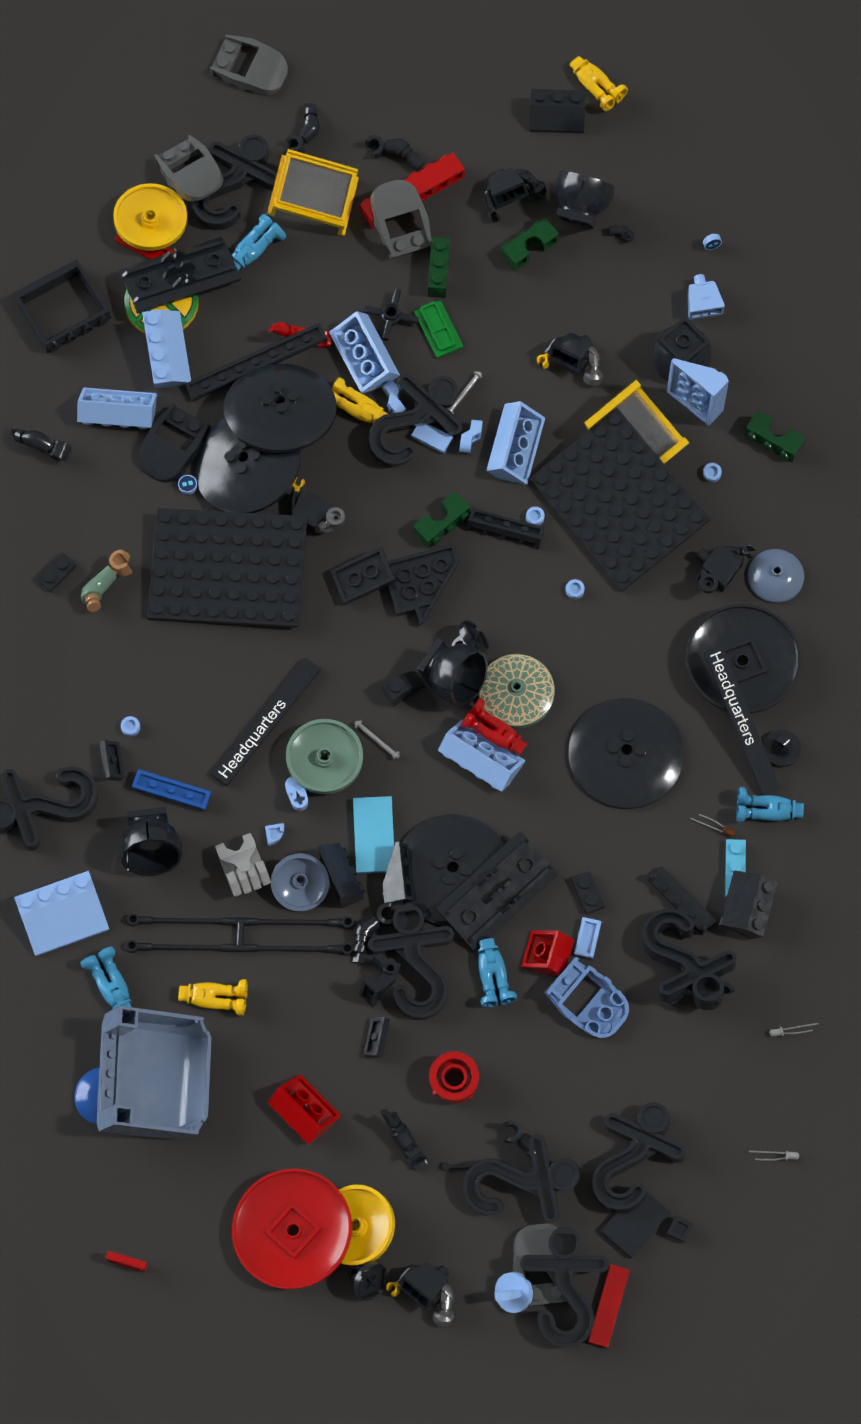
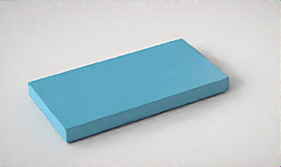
(373, 834)

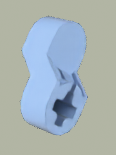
(392, 392)
(470, 436)
(300, 801)

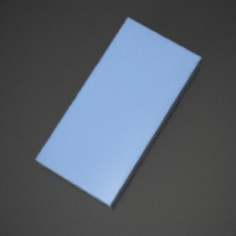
(432, 437)
(587, 938)

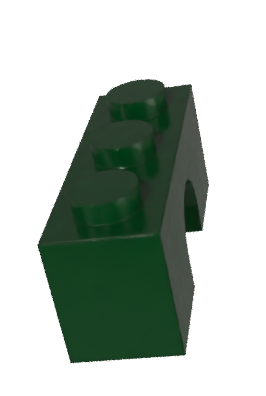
(540, 234)
(439, 267)
(786, 446)
(432, 531)

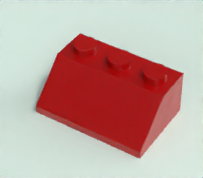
(303, 1108)

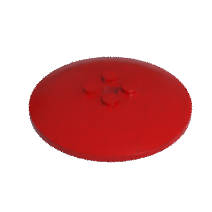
(269, 1211)

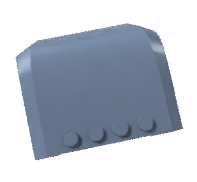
(153, 1073)

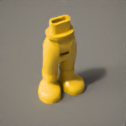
(590, 76)
(364, 410)
(204, 996)

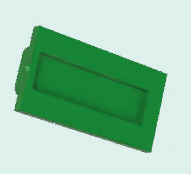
(438, 329)

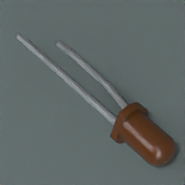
(730, 832)

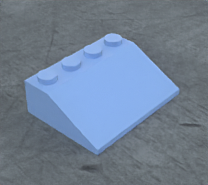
(698, 389)
(61, 913)

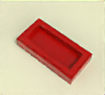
(126, 1261)

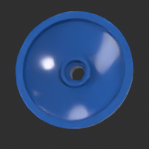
(87, 1095)

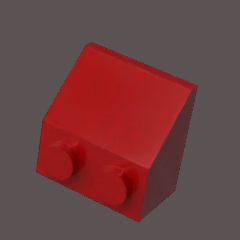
(547, 952)

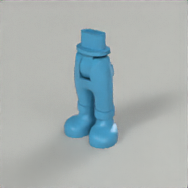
(248, 250)
(778, 807)
(492, 963)
(116, 991)

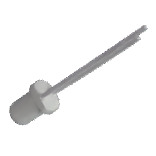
(779, 1032)
(789, 1155)

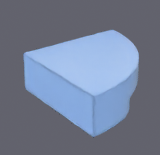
(274, 833)

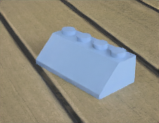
(166, 348)
(364, 352)
(116, 408)
(515, 443)
(481, 756)

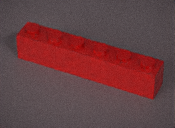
(427, 181)

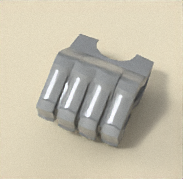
(243, 867)

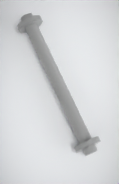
(478, 375)
(395, 754)

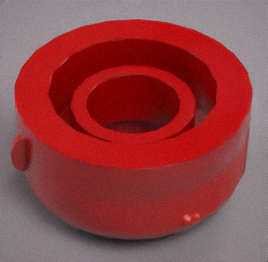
(449, 1062)

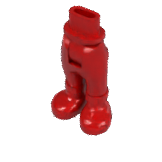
(502, 733)

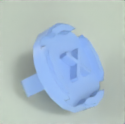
(513, 1292)

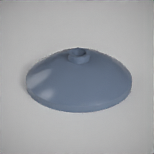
(773, 586)
(296, 894)

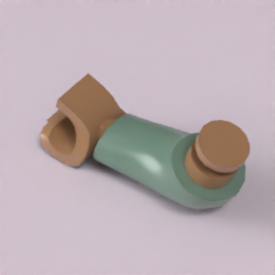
(95, 588)

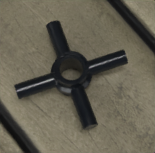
(391, 308)

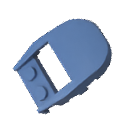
(604, 1011)

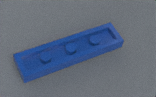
(171, 790)

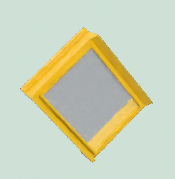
(314, 189)
(645, 419)

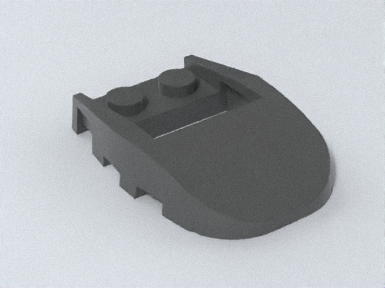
(266, 70)
(194, 180)
(394, 200)
(534, 1241)

